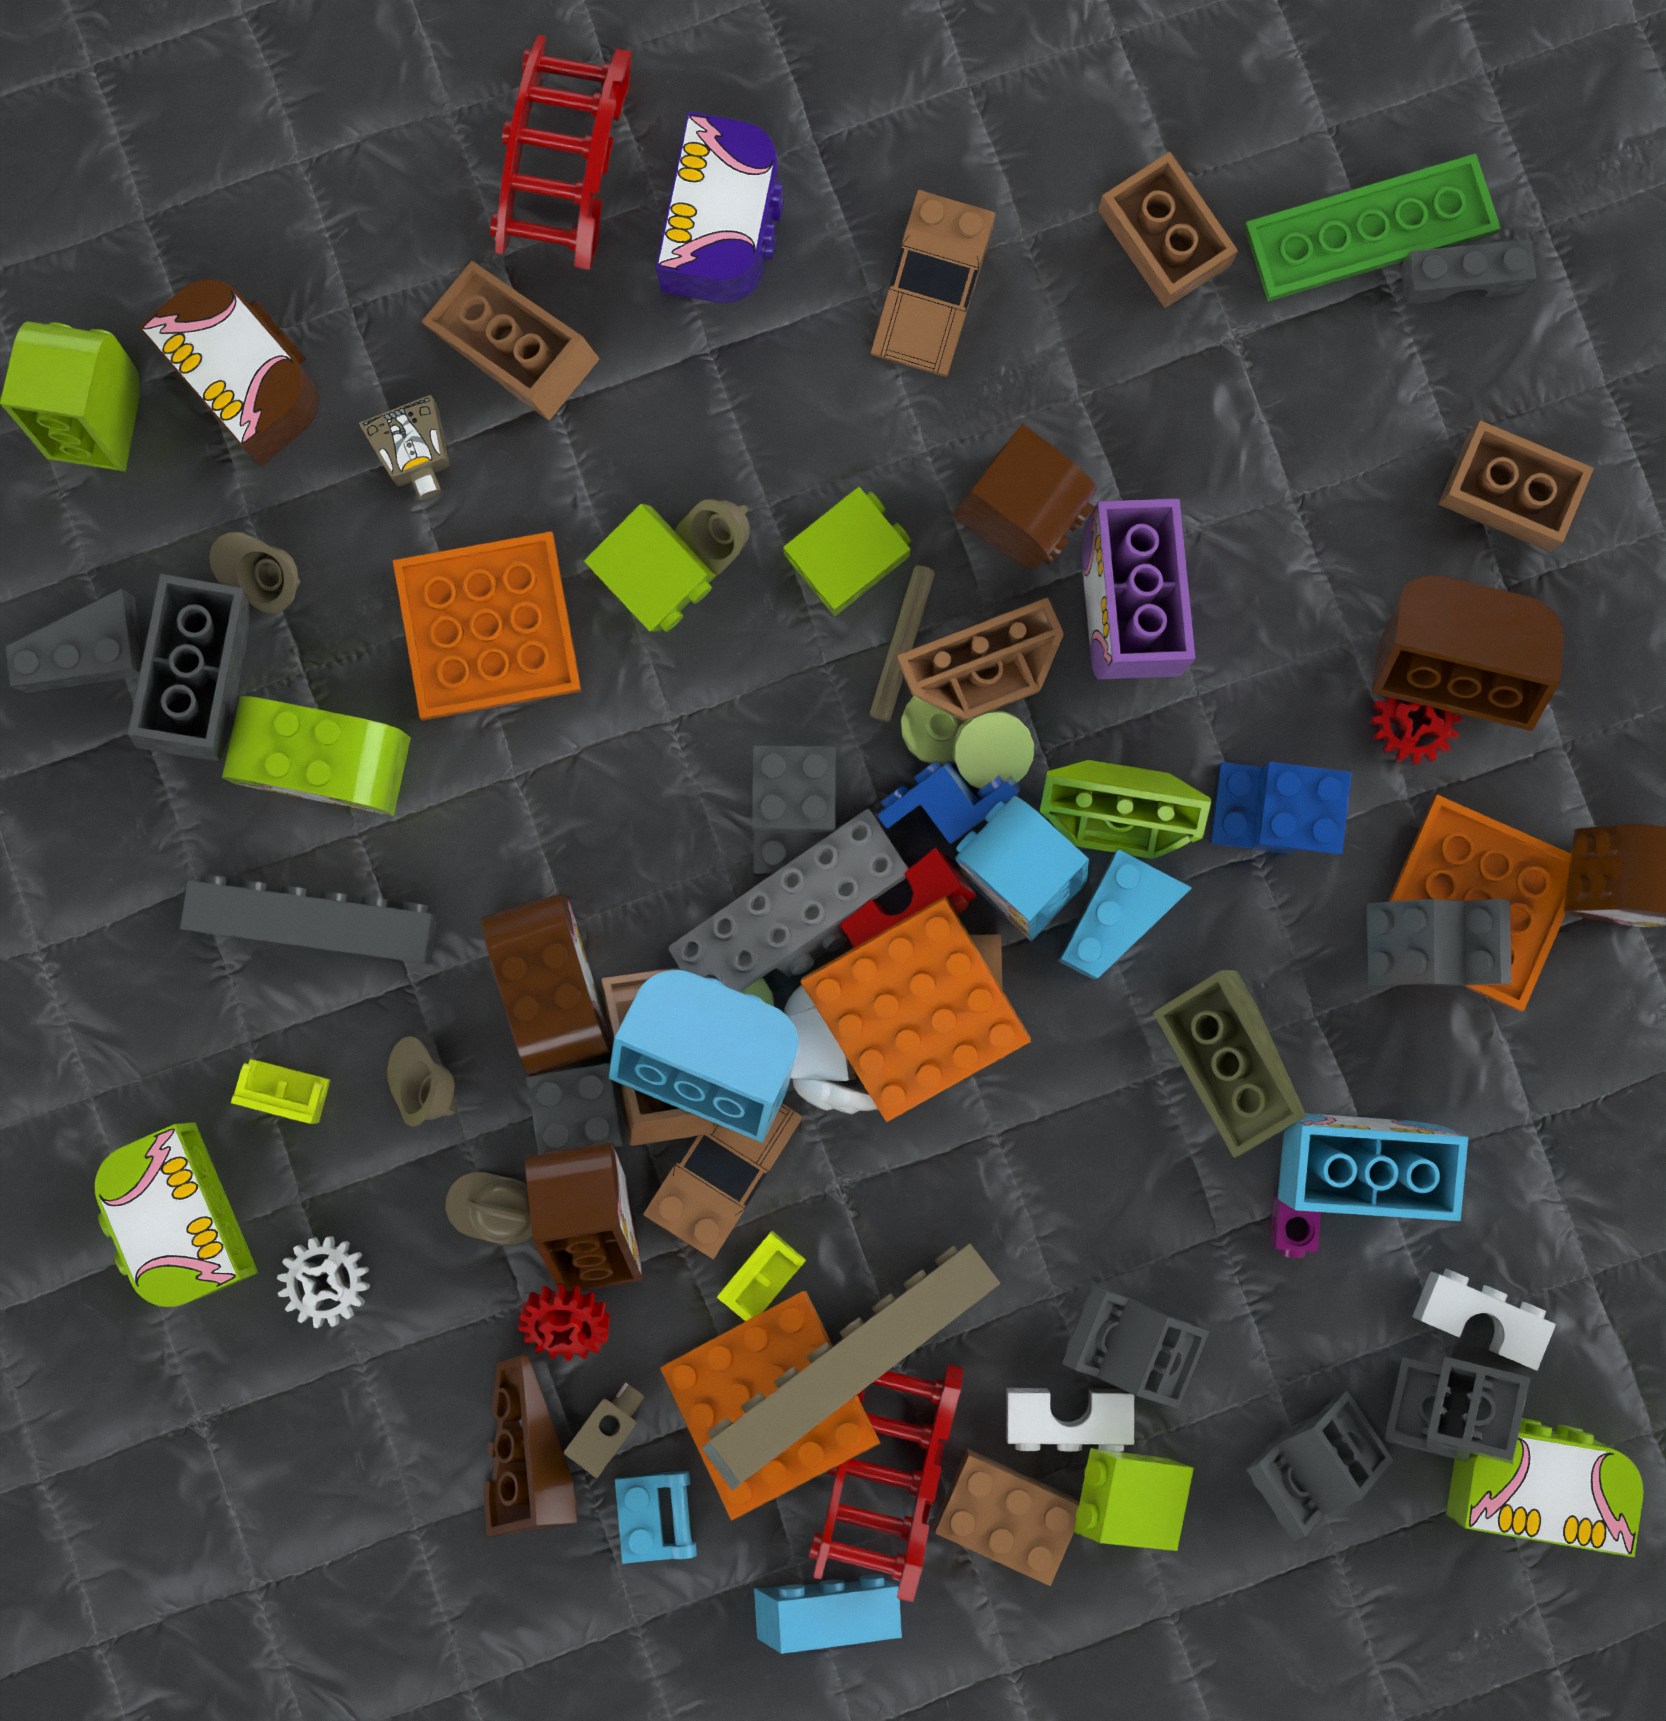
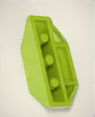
(1123, 808)

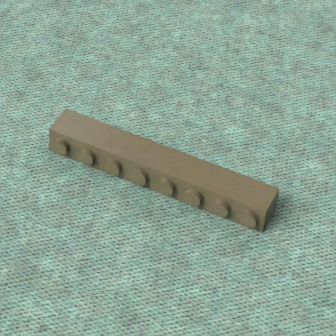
(848, 1367)

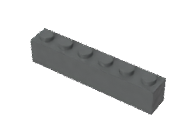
(309, 921)

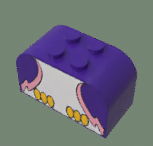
(720, 211)

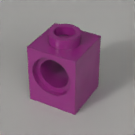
(1293, 1245)

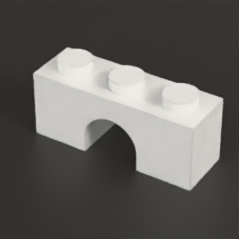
(1518, 1332)
(1105, 1422)

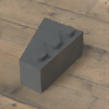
(81, 648)

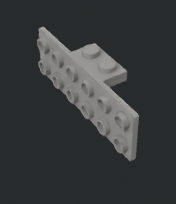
(795, 910)

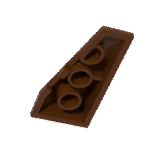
(529, 1473)

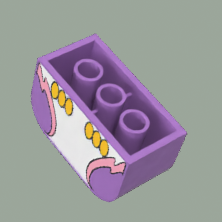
(1137, 590)

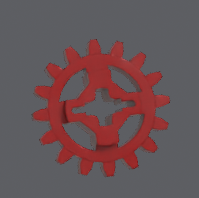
(1404, 745)
(564, 1322)

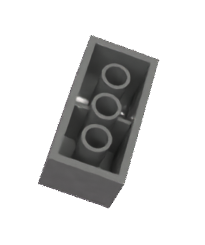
(190, 668)

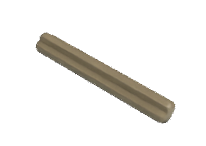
(902, 641)

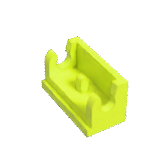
(281, 1091)
(761, 1277)

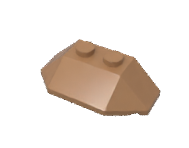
(986, 662)

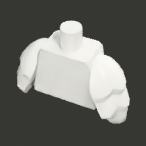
(821, 1061)

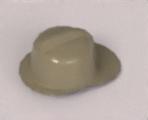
(715, 532)
(262, 570)
(419, 1084)
(490, 1208)

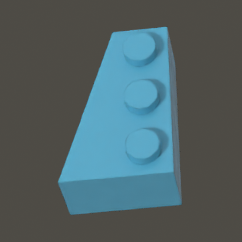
(1119, 913)
(827, 1614)

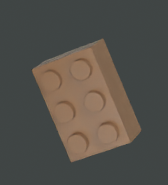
(1167, 230)
(1516, 486)
(1007, 1517)

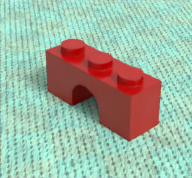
(930, 881)

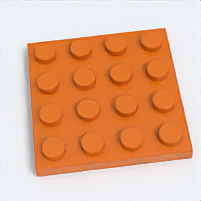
(487, 626)
(1478, 858)
(915, 1009)
(747, 1360)

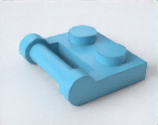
(641, 1517)

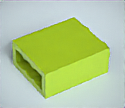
(848, 550)
(651, 569)
(1133, 1500)

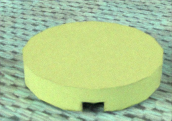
(929, 731)
(992, 747)

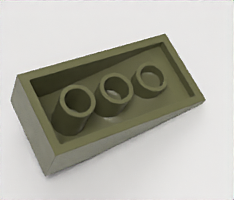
(1231, 1061)

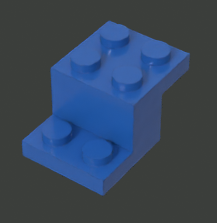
(947, 800)
(1280, 808)

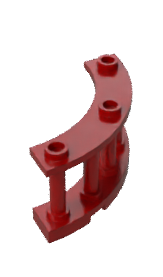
(594, 148)
(922, 1484)

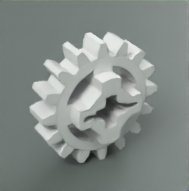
(314, 1297)

